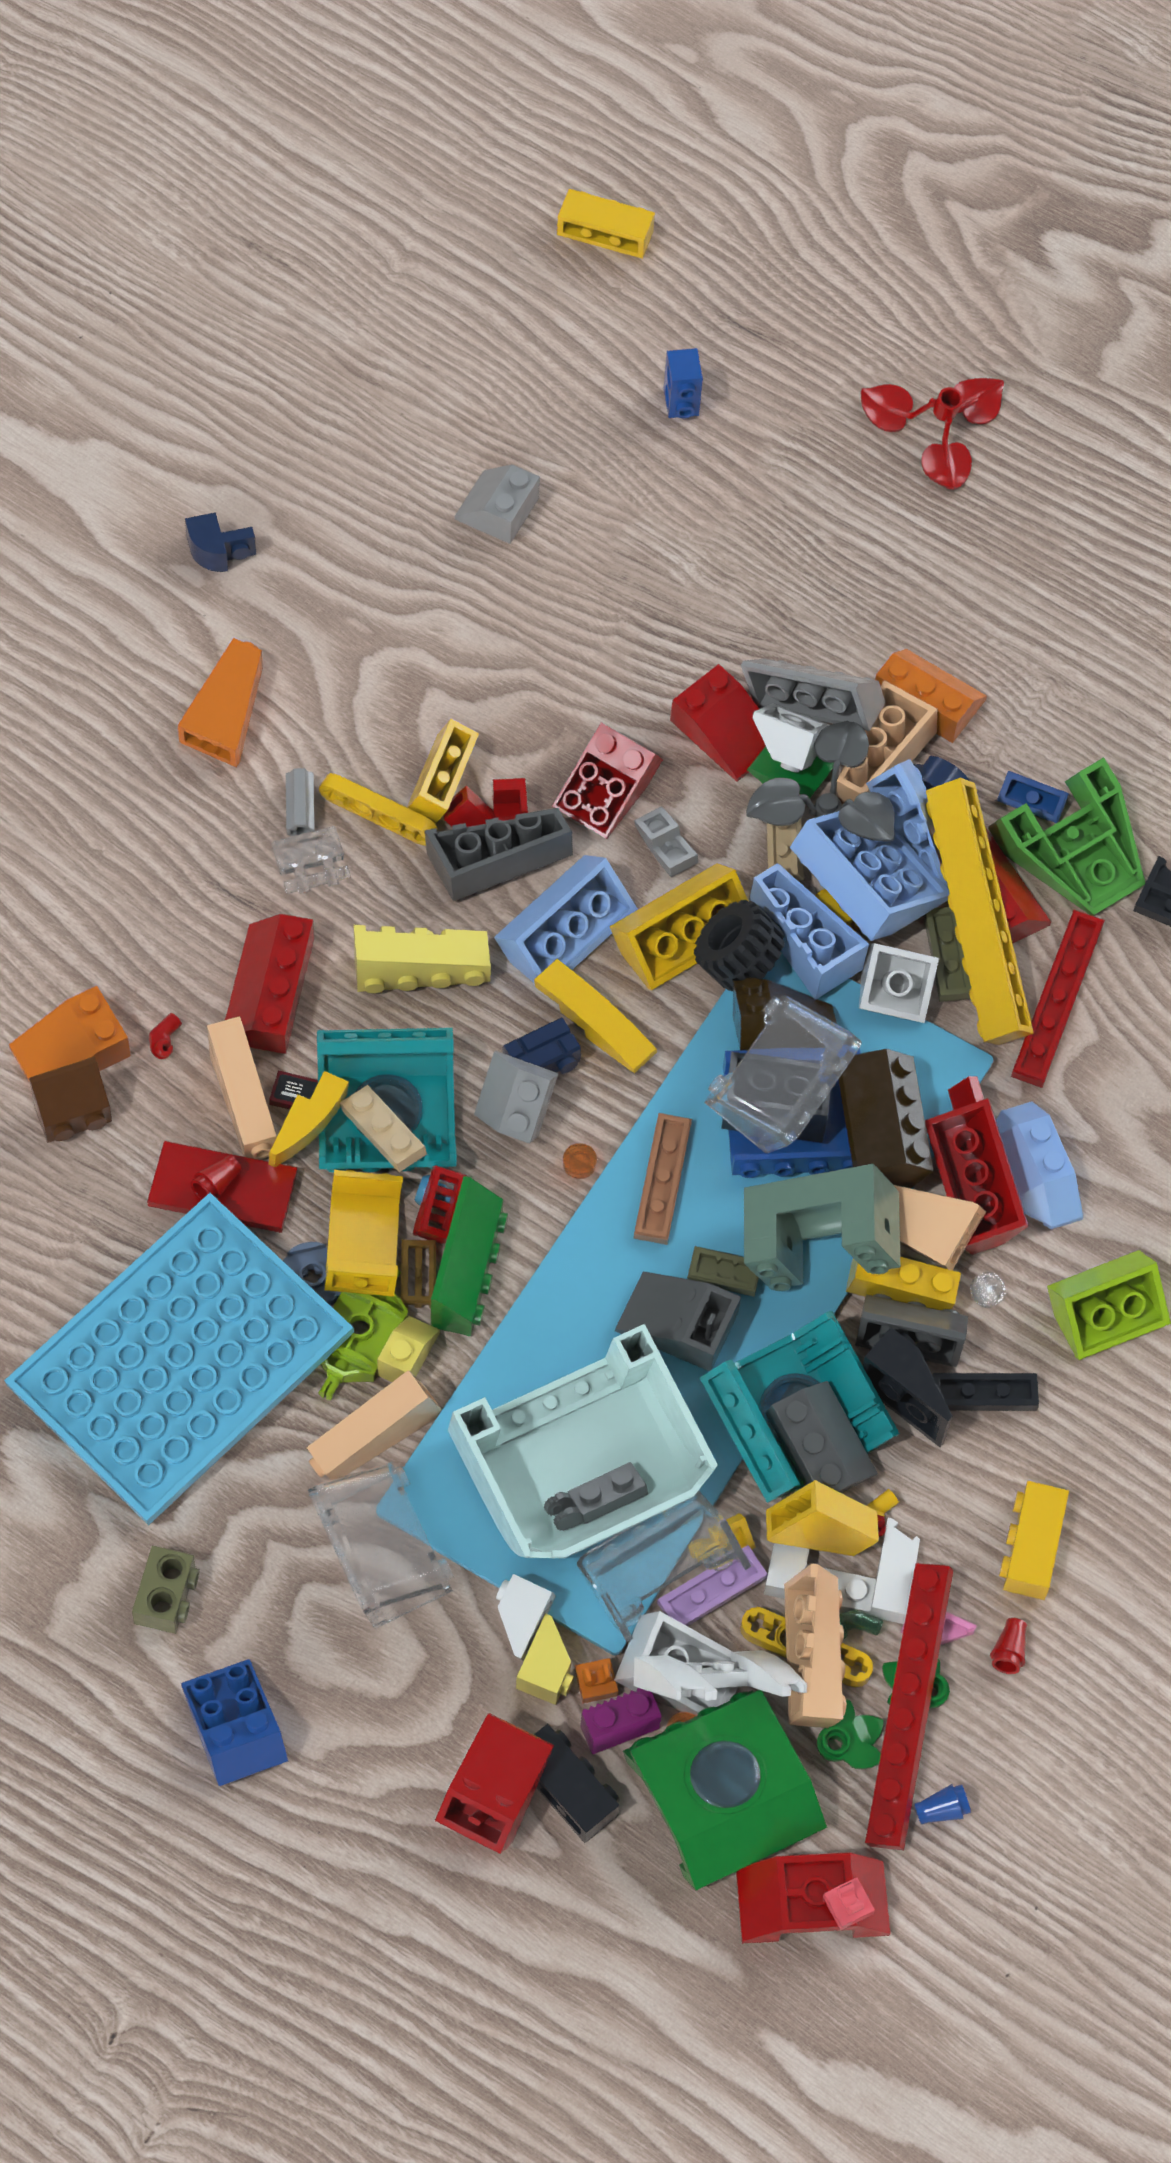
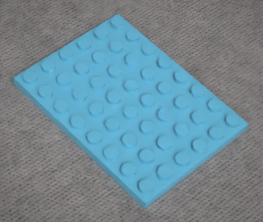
(179, 1358)

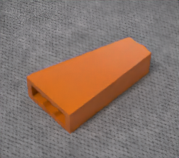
(223, 707)

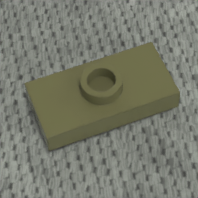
(723, 1271)

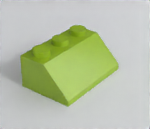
(1109, 1304)

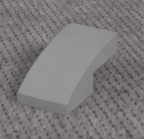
(665, 842)

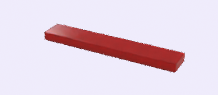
(1058, 998)

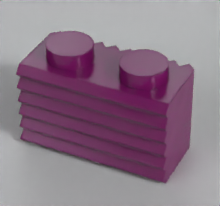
(620, 1720)

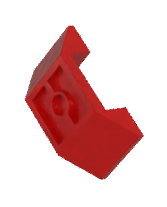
(788, 1893)

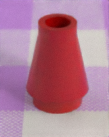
(215, 1178)
(1010, 1649)

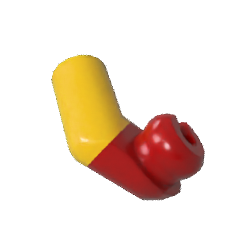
(883, 1504)

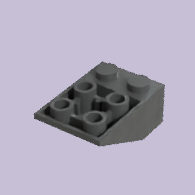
(682, 1316)

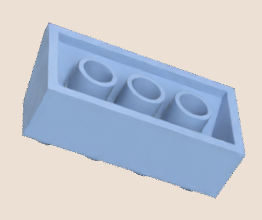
(567, 918)

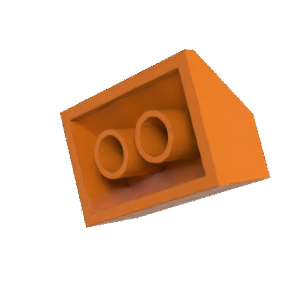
(953, 698)

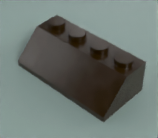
(886, 1116)

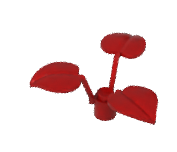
(943, 463)

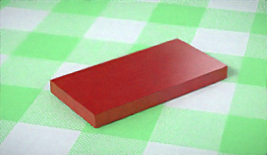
(255, 1196)

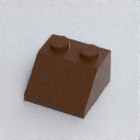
(70, 1100)

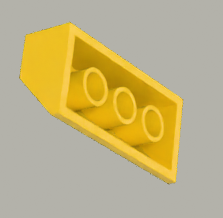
(663, 934)

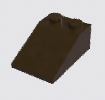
(752, 996)

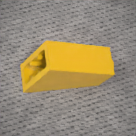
(822, 1521)

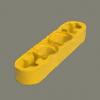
(376, 808)
(761, 1639)

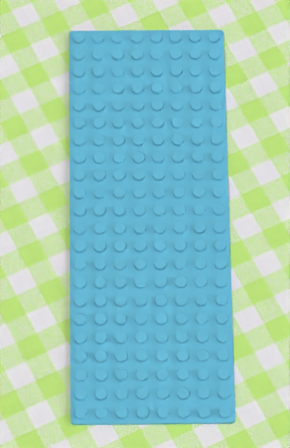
(592, 1269)

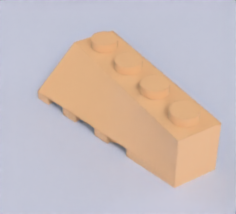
(815, 1647)

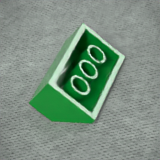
(467, 1259)

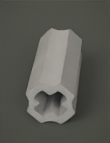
(299, 802)

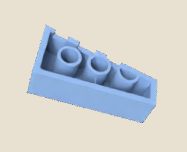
(815, 940)

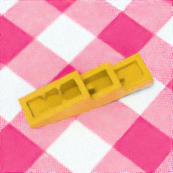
(596, 1015)

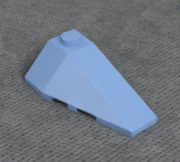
(908, 796)

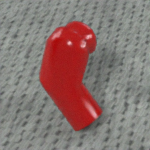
(160, 1036)

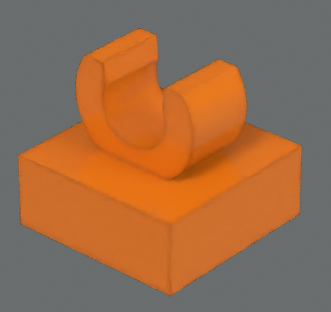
(596, 1680)

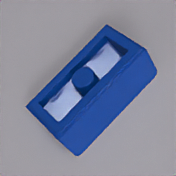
(1042, 799)

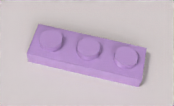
(711, 1590)

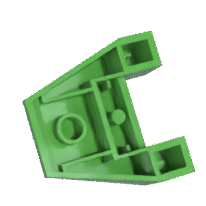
(1085, 855)

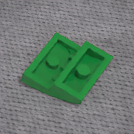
(809, 779)

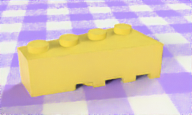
(419, 958)

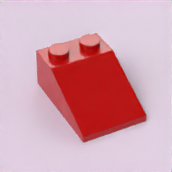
(720, 721)

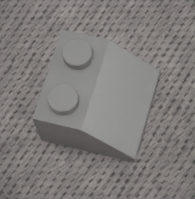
(500, 501)
(515, 1097)

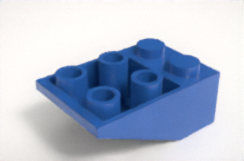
(234, 1722)

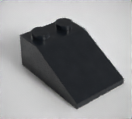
(908, 1385)

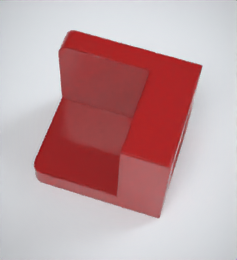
(509, 798)
(468, 809)

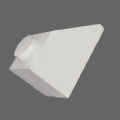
(522, 1610)

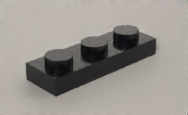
(989, 1391)

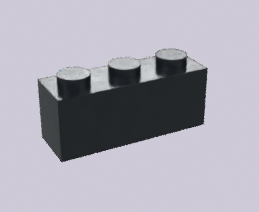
(573, 1789)

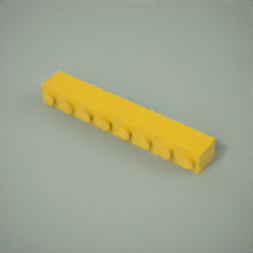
(978, 912)

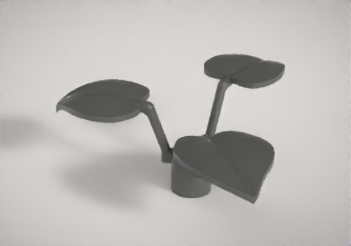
(868, 816)

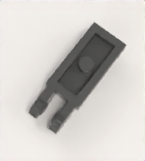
(596, 1497)

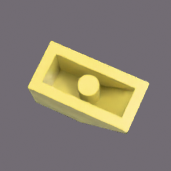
(406, 1349)
(546, 1665)

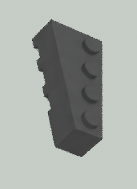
(497, 851)

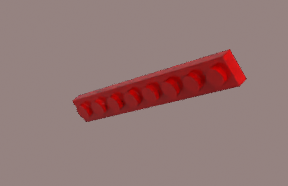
(909, 1707)

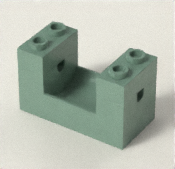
(843, 1201)

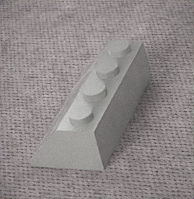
(814, 692)

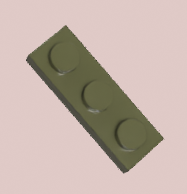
(950, 975)

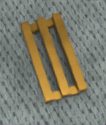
(417, 1300)

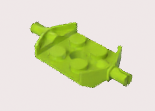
(358, 1355)

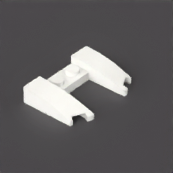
(881, 1597)
(747, 1668)

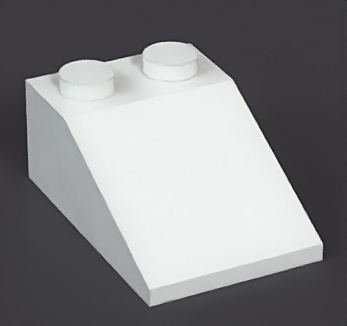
(663, 1635)

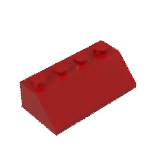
(1021, 908)
(271, 979)
(978, 1171)

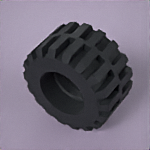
(739, 944)

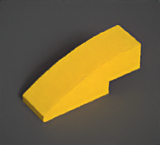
(308, 1118)

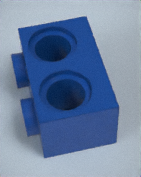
(682, 383)

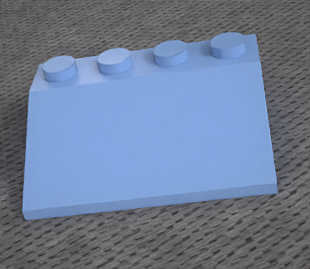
(872, 880)

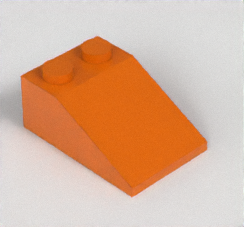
(71, 1033)

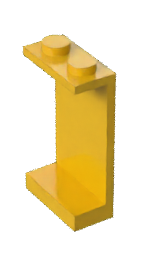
(363, 1233)

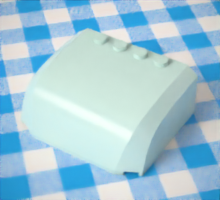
(575, 1432)

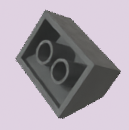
(935, 1332)
(820, 1438)

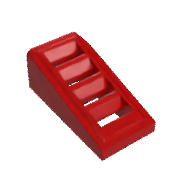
(428, 1202)

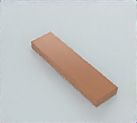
(662, 1179)

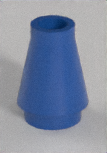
(944, 1805)

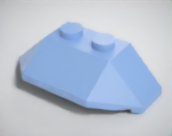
(1040, 1166)

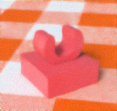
(848, 1903)

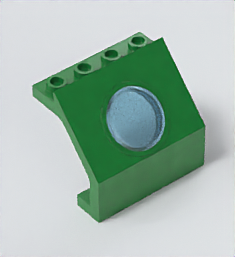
(728, 1787)

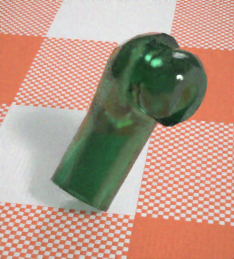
(860, 1620)

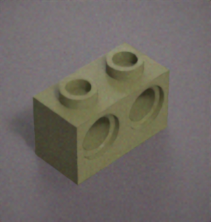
(157, 1588)

